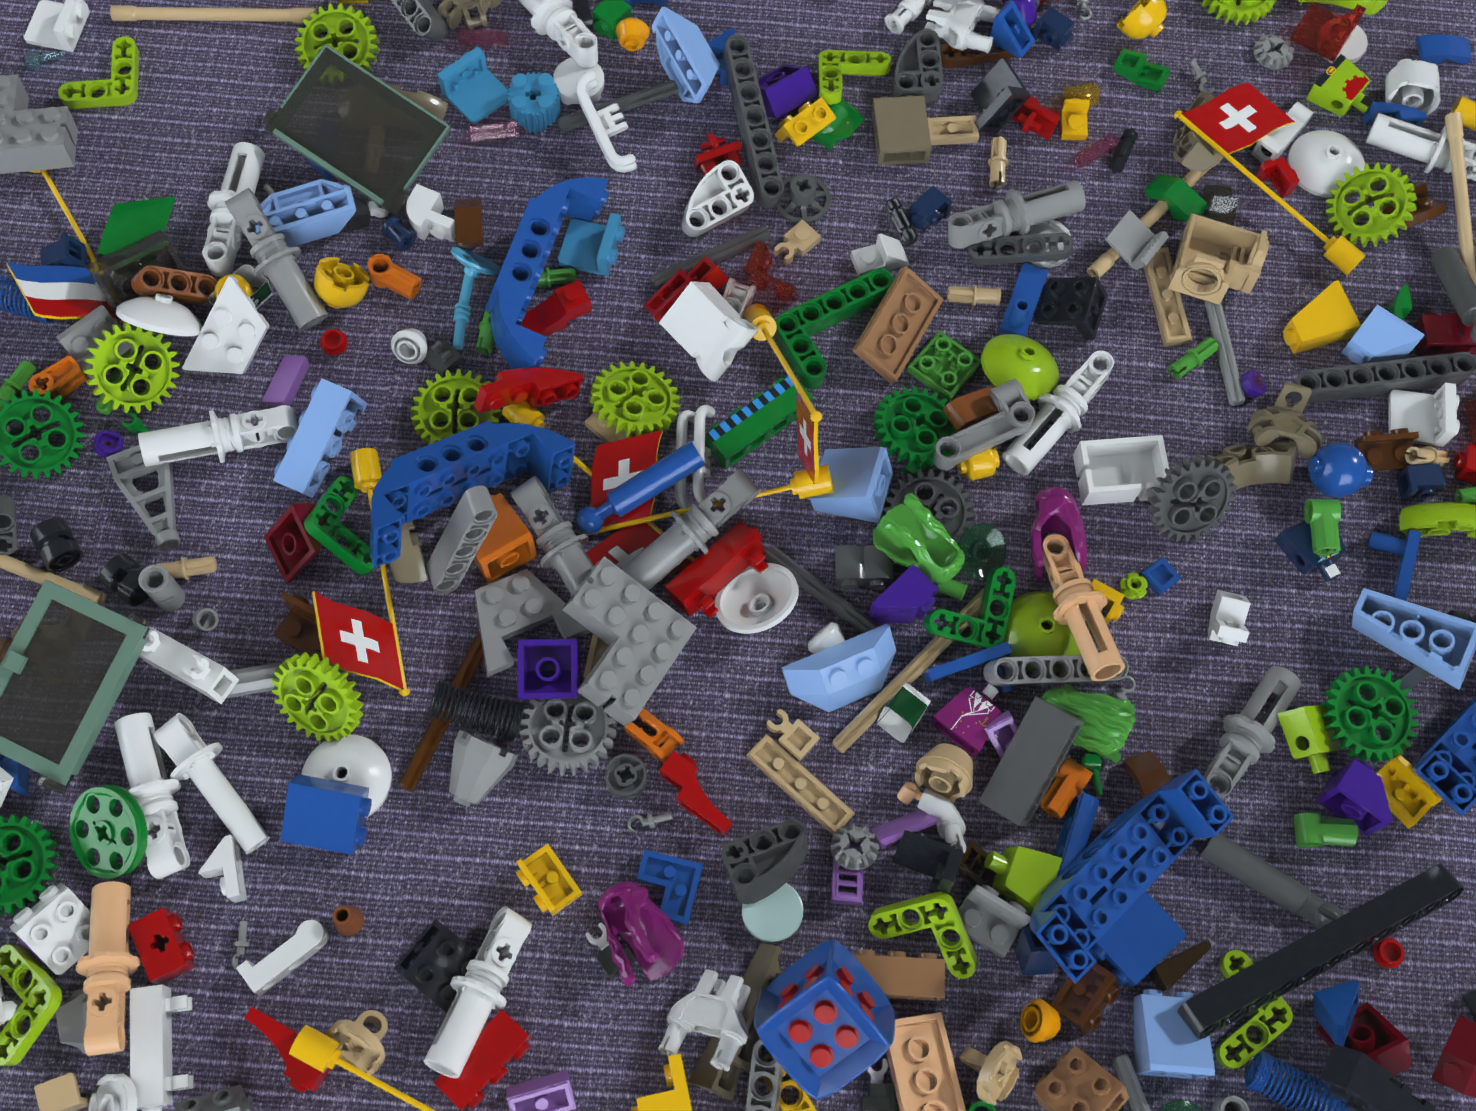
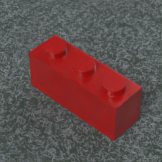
(492, 1052)

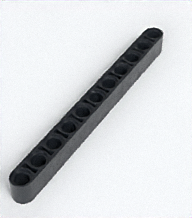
(1319, 951)

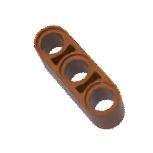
(161, 281)
(970, 409)

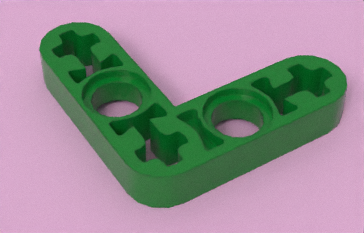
(332, 528)
(979, 625)

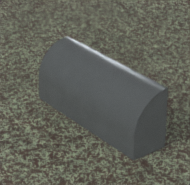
(1031, 761)

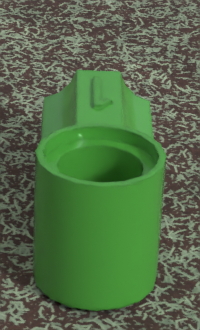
(1323, 519)
(1315, 831)

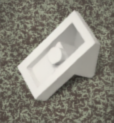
(885, 254)
(227, 862)

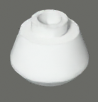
(409, 346)
(825, 638)

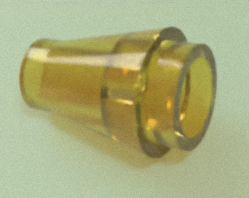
(1083, 91)

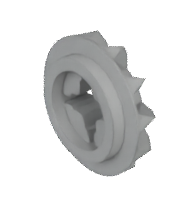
(1273, 59)
(851, 858)

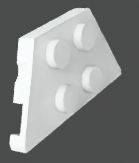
(228, 334)

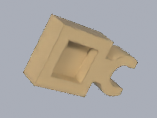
(798, 239)
(795, 737)

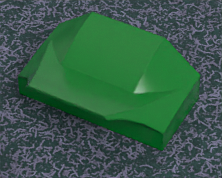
(842, 127)

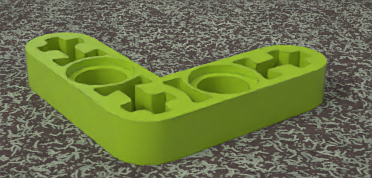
(838, 63)
(112, 87)
(937, 921)
(41, 994)
(1263, 1012)

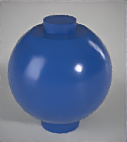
(1339, 470)

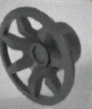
(803, 194)

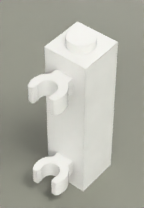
(188, 666)
(152, 1046)

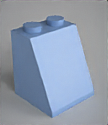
(858, 481)
(1163, 1040)

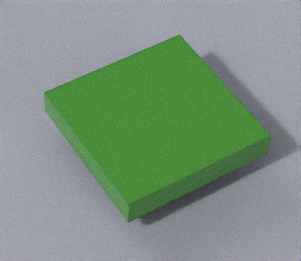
(944, 366)

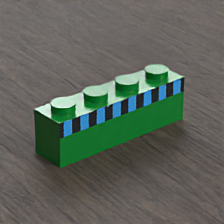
(754, 423)

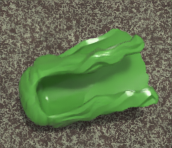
(914, 537)
(1105, 718)

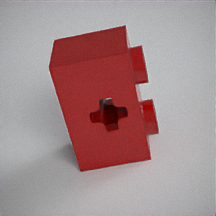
(148, 938)

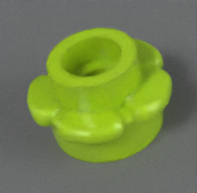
(1130, 592)

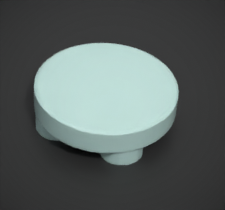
(775, 916)

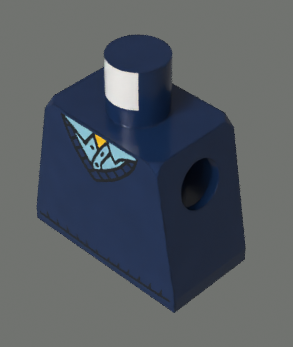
(1297, 545)

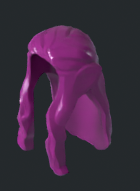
(1057, 512)
(644, 929)

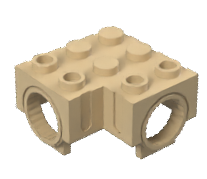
(1217, 258)

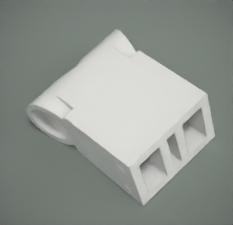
(707, 328)

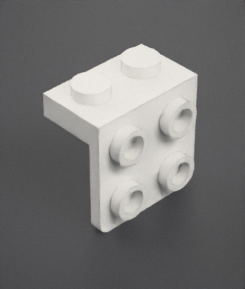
(57, 24)
(1427, 414)
(55, 928)

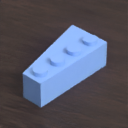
(318, 437)
(1419, 634)

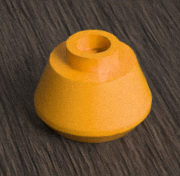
(632, 33)
(1039, 1021)

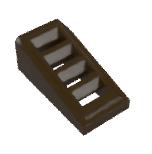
(980, 855)
(1171, 970)

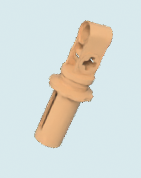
(1079, 604)
(107, 968)

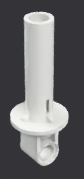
(196, 762)

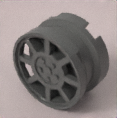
(626, 777)

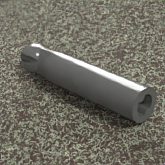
(1457, 285)
(1268, 880)

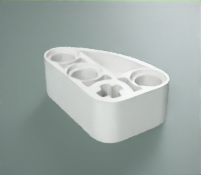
(719, 192)

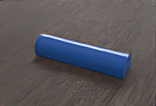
(1076, 829)

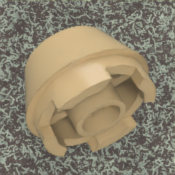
(946, 771)

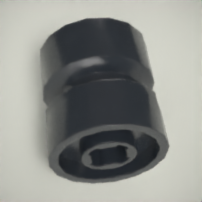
(56, 544)
(122, 577)

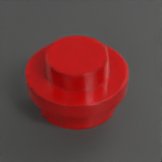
(333, 342)
(1388, 953)

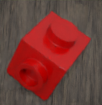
(1280, 175)

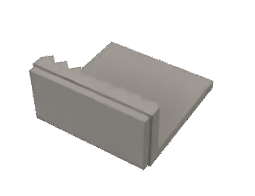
(1135, 241)

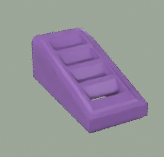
(845, 897)

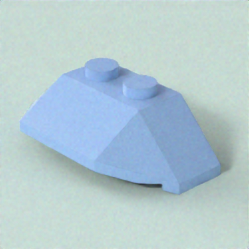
(684, 55)
(309, 211)
(843, 671)

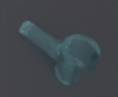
(33, 59)

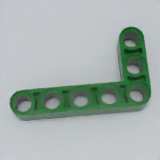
(825, 318)

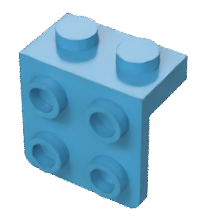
(472, 86)
(592, 245)

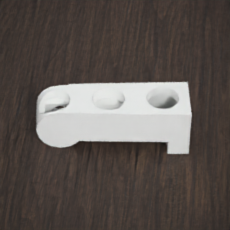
(1280, 138)
(306, 942)

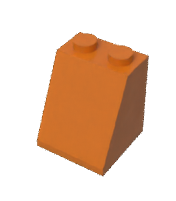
(506, 544)

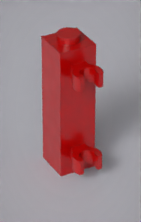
(712, 572)

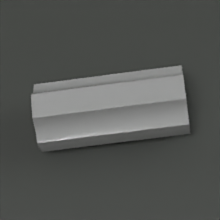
(254, 679)

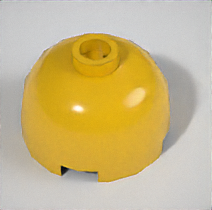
(1143, 19)
(340, 283)

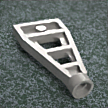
(130, 465)

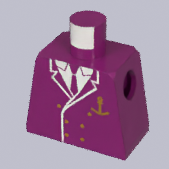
(967, 716)

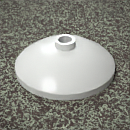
(1322, 159)
(159, 315)
(757, 600)
(361, 758)

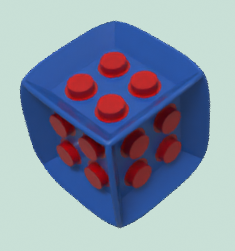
(825, 1020)

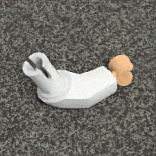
(949, 821)

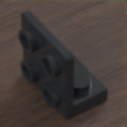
(999, 96)
(1073, 302)
(930, 858)
(434, 962)

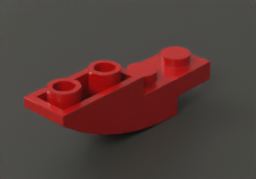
(533, 385)

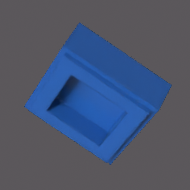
(1160, 576)

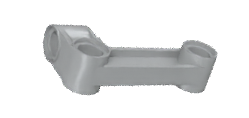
(1010, 402)

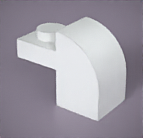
(425, 215)
(1228, 618)

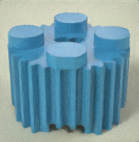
(534, 101)

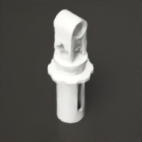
(561, 24)
(1419, 144)
(224, 232)
(1063, 409)
(218, 435)
(154, 794)
(478, 993)

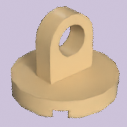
(358, 1043)
(996, 1071)

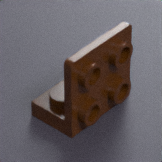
(300, 626)

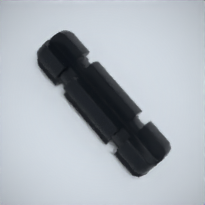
(1123, 150)
(901, 221)

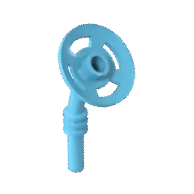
(473, 267)

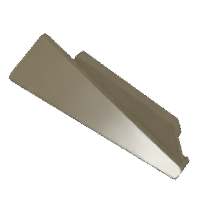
(758, 976)

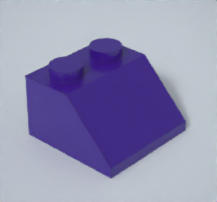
(786, 89)
(905, 599)
(549, 668)
(1357, 795)

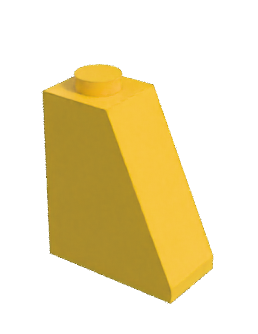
(1322, 321)

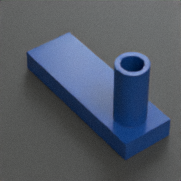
(1023, 300)
(1407, 549)
(969, 662)

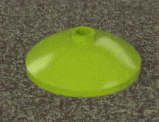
(1020, 359)
(1026, 632)

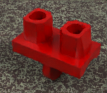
(1037, 118)
(707, 160)

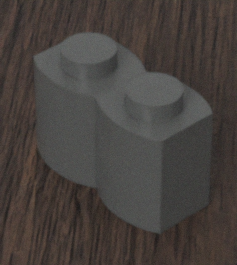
(862, 566)

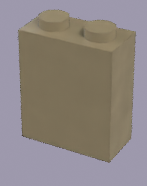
(901, 130)

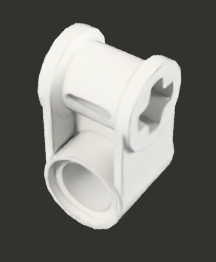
(739, 296)

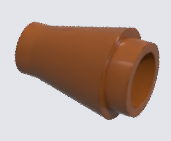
(352, 924)

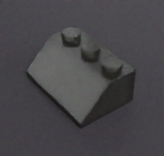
(115, 271)

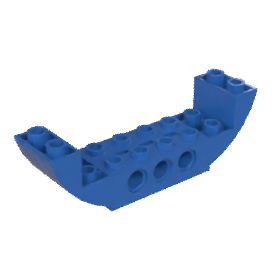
(526, 260)
(448, 468)
(1450, 761)
(1122, 867)

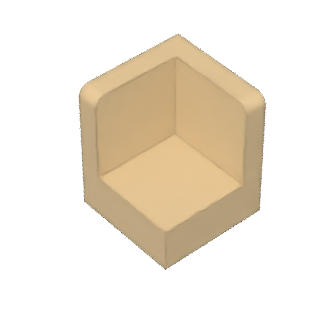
(60, 1094)

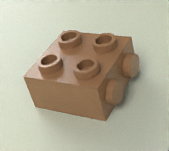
(1079, 1085)

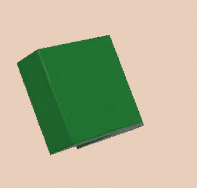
(1179, 196)

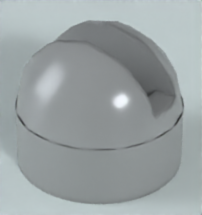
(208, 622)

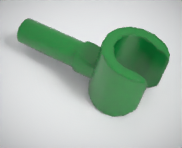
(136, 426)
(913, 469)
(1093, 763)

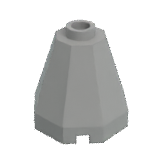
(477, 768)

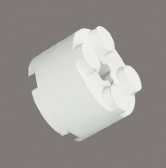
(1414, 85)

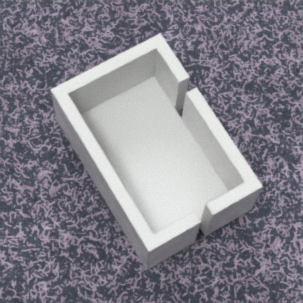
(1119, 468)

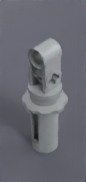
(1014, 214)
(277, 261)
(691, 530)
(556, 537)
(1248, 738)

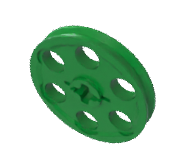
(108, 831)

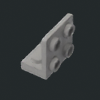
(81, 336)
(991, 919)

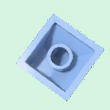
(1382, 338)

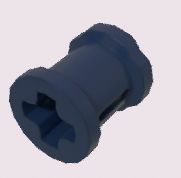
(388, 231)

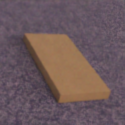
(898, 325)

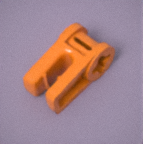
(58, 378)
(662, 743)

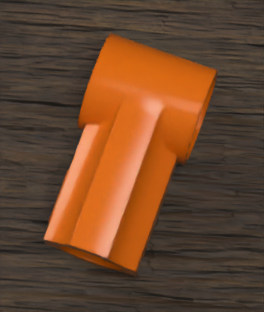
(394, 277)
(1068, 782)

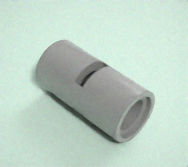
(161, 588)

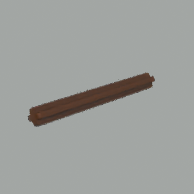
(436, 727)

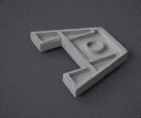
(515, 607)

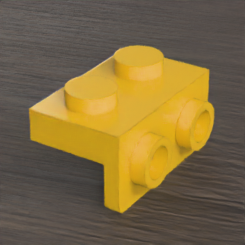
(807, 123)
(1406, 793)
(549, 880)

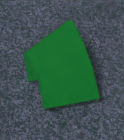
(134, 221)

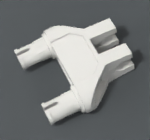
(958, 22)
(714, 1011)

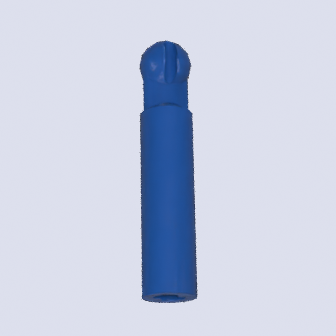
(642, 487)

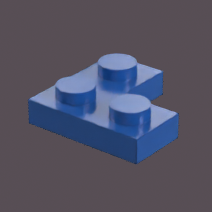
(678, 878)

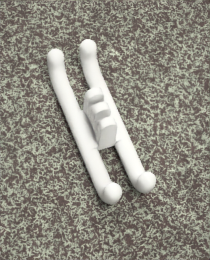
(604, 124)
(698, 419)

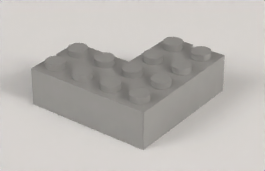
(33, 136)
(641, 639)

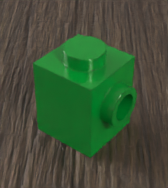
(608, 15)

